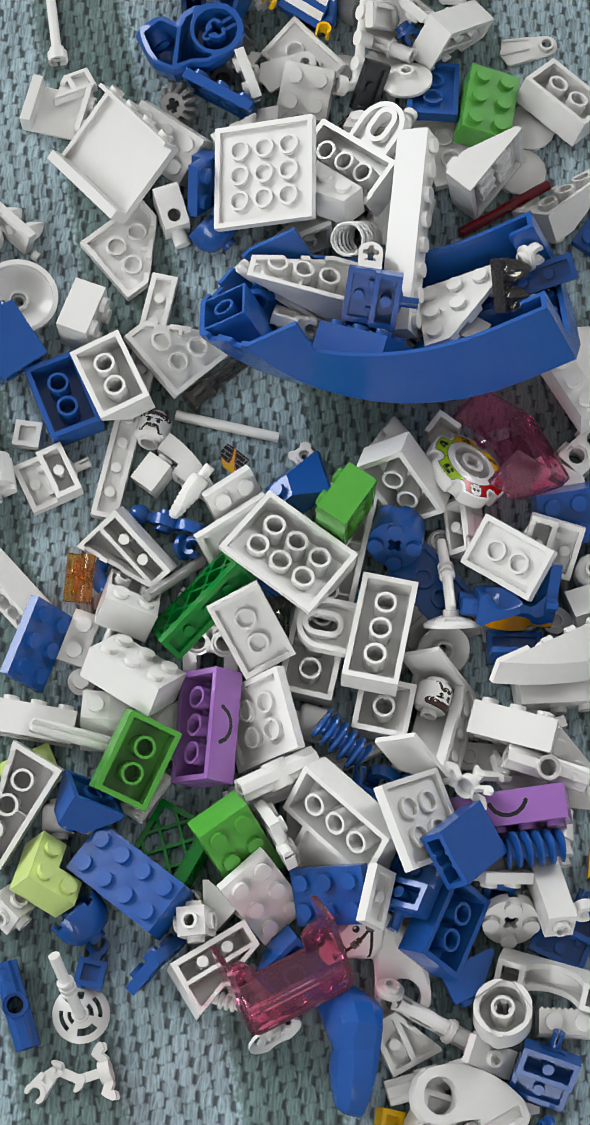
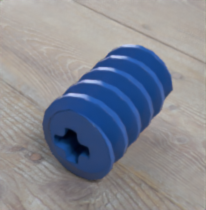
(342, 740)
(534, 845)

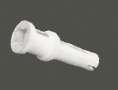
(448, 1030)

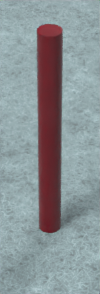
(504, 208)

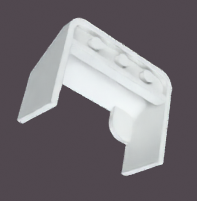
(438, 739)

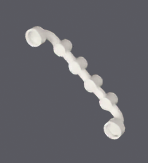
(361, 40)

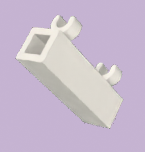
(552, 898)

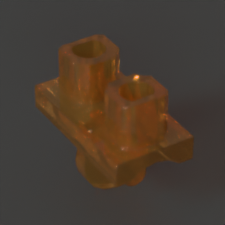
(79, 578)

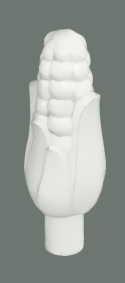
(191, 491)

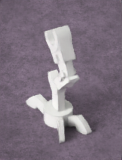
(469, 785)
(46, 1080)

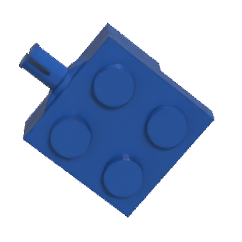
(201, 182)
(375, 297)
(413, 893)
(567, 949)
(545, 1072)

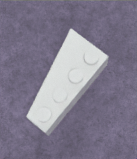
(337, 196)

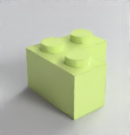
(41, 879)

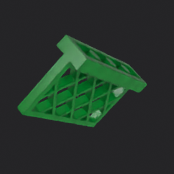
(193, 618)
(194, 857)

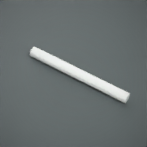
(227, 426)

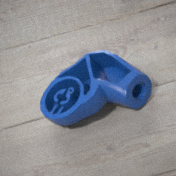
(199, 39)
(355, 1033)

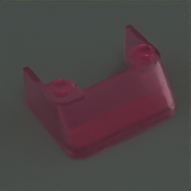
(519, 444)
(295, 981)

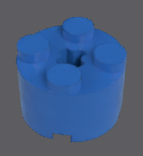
(396, 536)

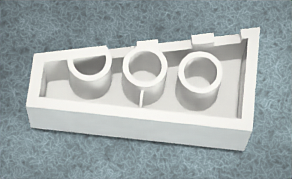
(23, 792)

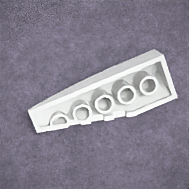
(549, 662)

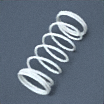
(362, 224)

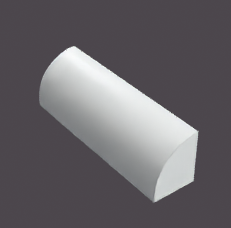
(14, 590)

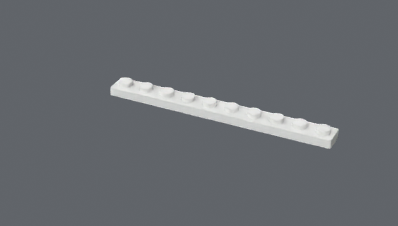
(122, 441)

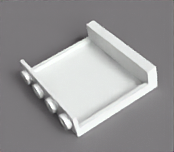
(116, 155)

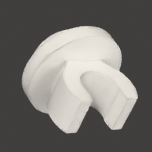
(529, 255)
(389, 990)

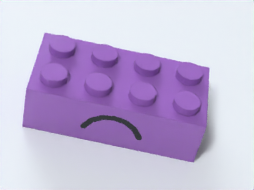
(209, 728)
(526, 808)

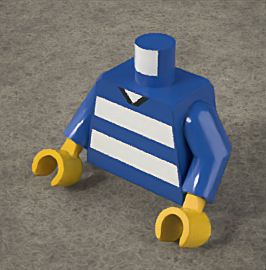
(314, 14)

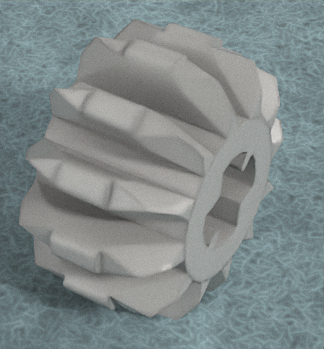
(183, 95)

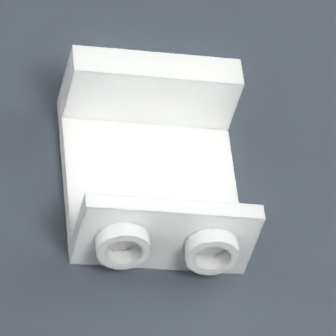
(59, 121)

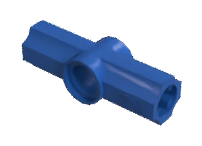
(20, 1024)

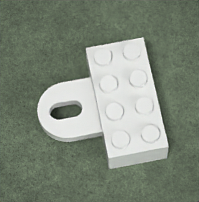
(362, 155)
(368, 634)

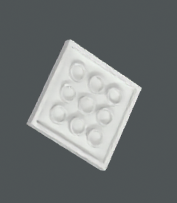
(265, 173)

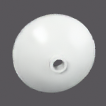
(31, 285)

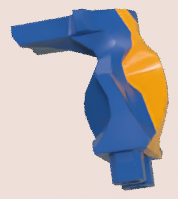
(504, 611)

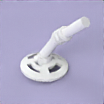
(450, 617)
(76, 1006)
(267, 1040)

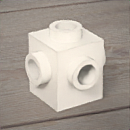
(13, 910)
(204, 922)

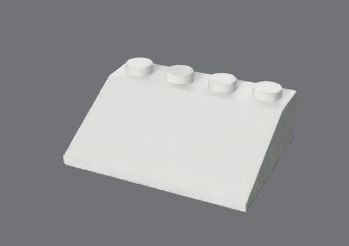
(484, 170)
(572, 384)
(289, 552)

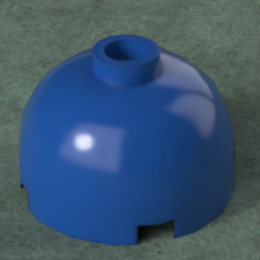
(210, 240)
(83, 921)

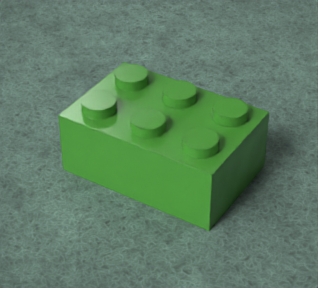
(485, 105)
(346, 502)
(135, 759)
(230, 834)

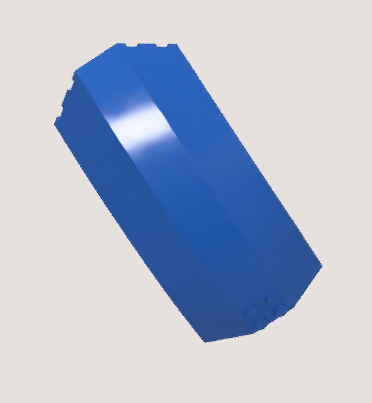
(512, 350)

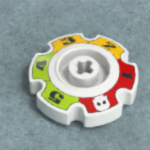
(464, 470)

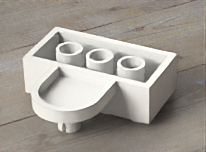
(337, 819)

